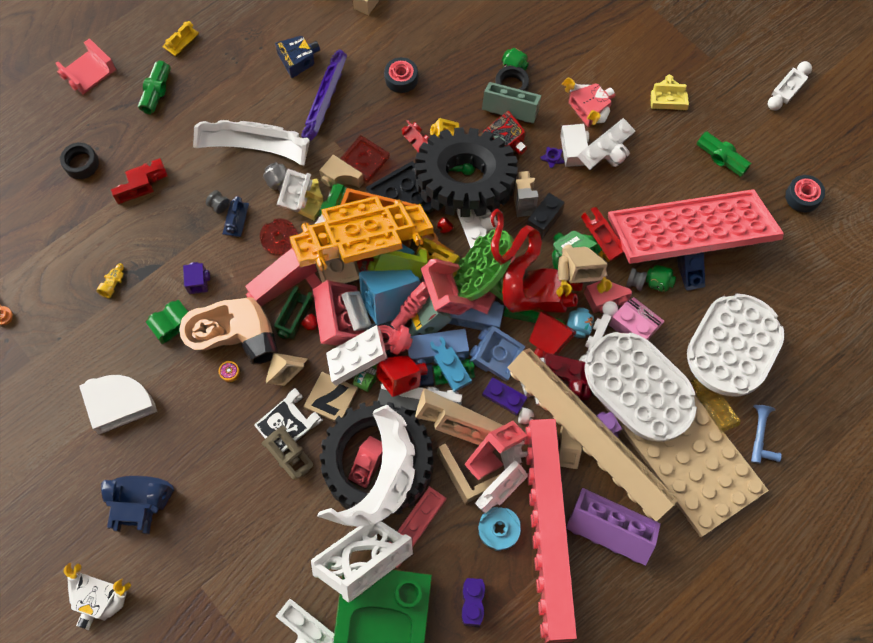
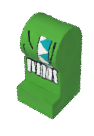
(366, 379)

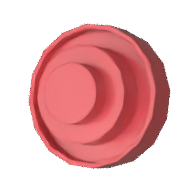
(400, 340)

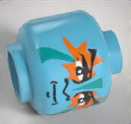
(581, 322)

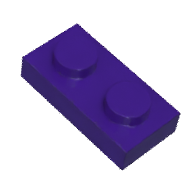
(504, 396)

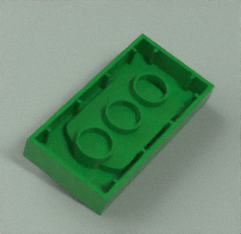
(386, 611)

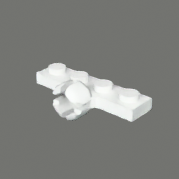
(608, 146)
(476, 226)
(303, 624)

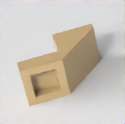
(569, 450)

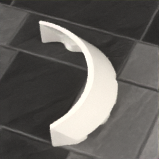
(251, 136)
(394, 476)

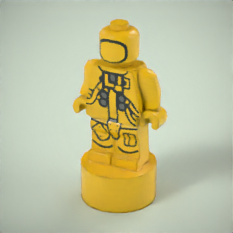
(107, 288)

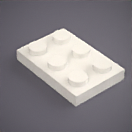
(356, 355)

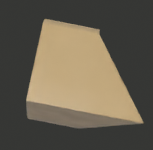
(284, 368)

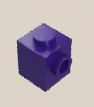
(196, 278)

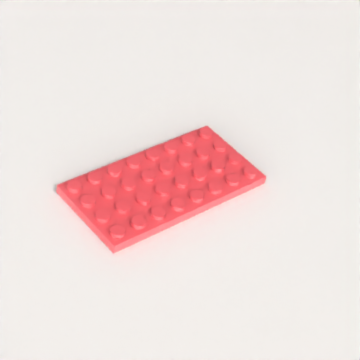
(694, 226)

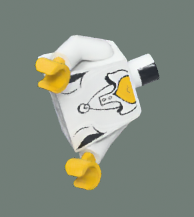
(93, 596)

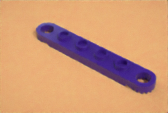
(324, 95)

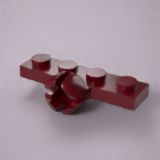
(571, 371)

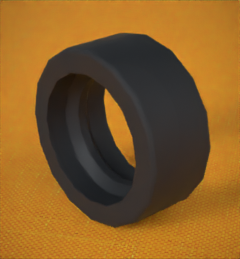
(515, 72)
(76, 149)

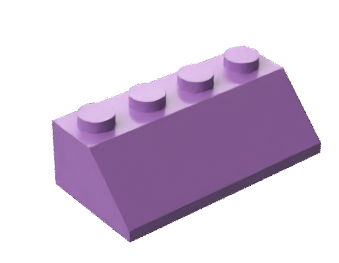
(614, 526)

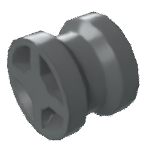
(217, 201)
(636, 279)

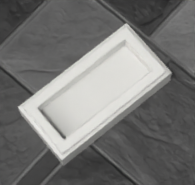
(356, 310)

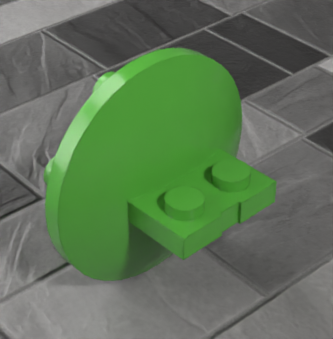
(480, 270)

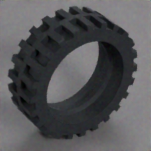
(352, 424)

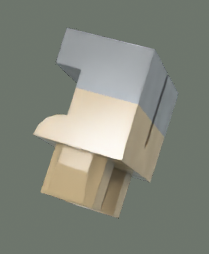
(524, 196)

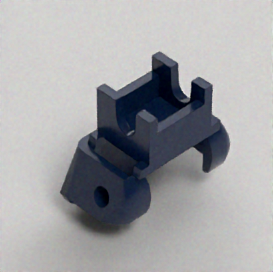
(135, 500)

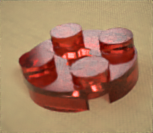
(273, 229)

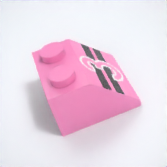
(636, 319)

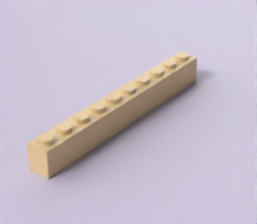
(592, 434)

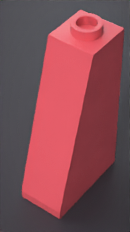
(278, 278)

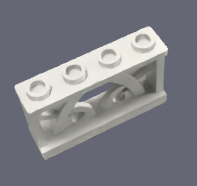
(368, 573)

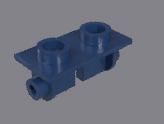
(235, 217)

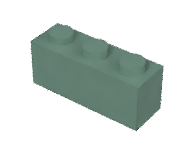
(519, 103)

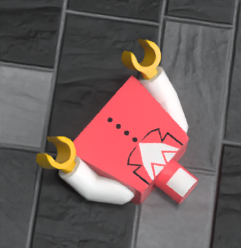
(589, 101)

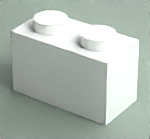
(573, 141)

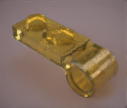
(716, 406)

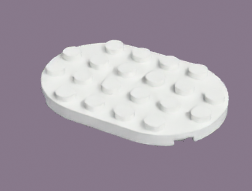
(735, 345)
(640, 386)

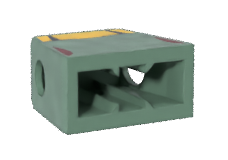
(428, 320)

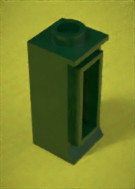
(294, 298)

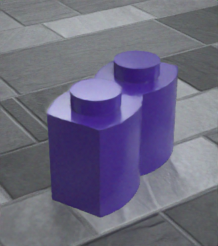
(473, 608)

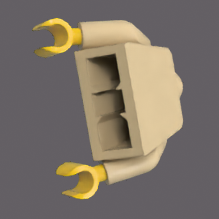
(581, 265)

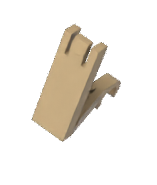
(458, 478)

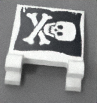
(288, 415)

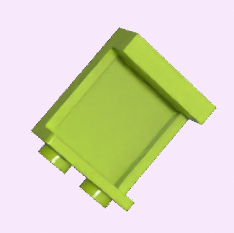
(399, 261)

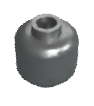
(275, 175)

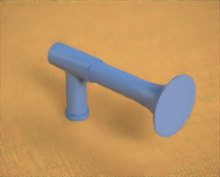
(758, 452)

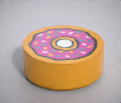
(229, 371)

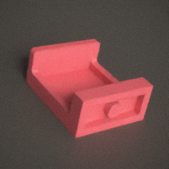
(442, 287)

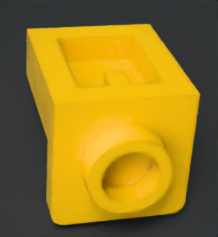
(443, 124)

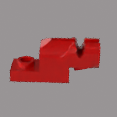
(139, 181)
(603, 234)

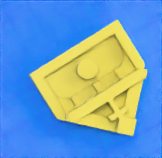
(669, 95)
(314, 201)

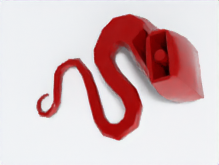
(539, 286)

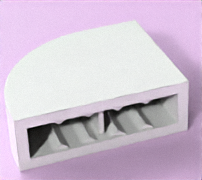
(115, 401)

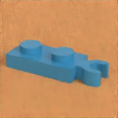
(450, 366)

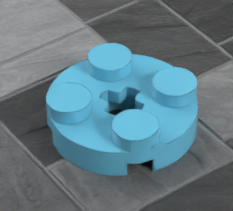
(497, 540)

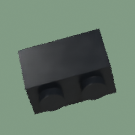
(546, 214)

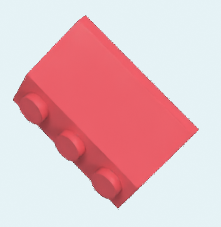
(331, 313)

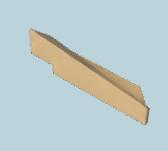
(454, 418)

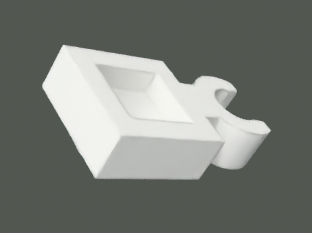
(513, 453)

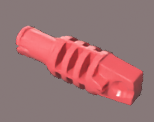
(411, 306)

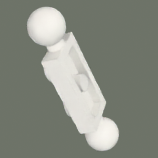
(789, 85)
(609, 310)

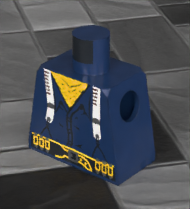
(296, 54)

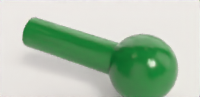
(466, 169)

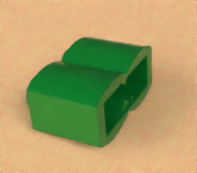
(167, 322)

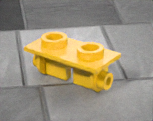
(181, 39)

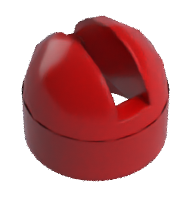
(445, 224)
(310, 322)

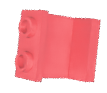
(87, 69)
(483, 460)

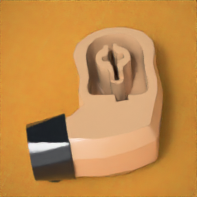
(229, 324)

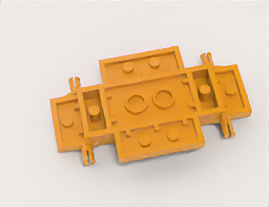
(359, 232)

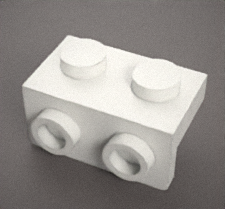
(293, 190)

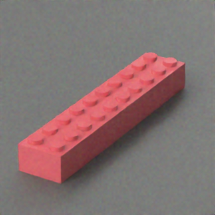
(550, 534)

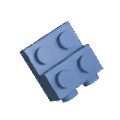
(495, 352)

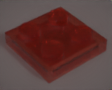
(365, 157)

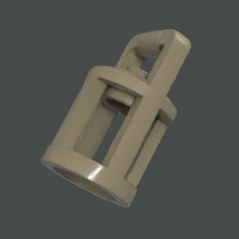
(289, 458)

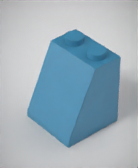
(385, 292)

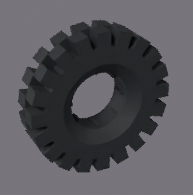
(482, 152)

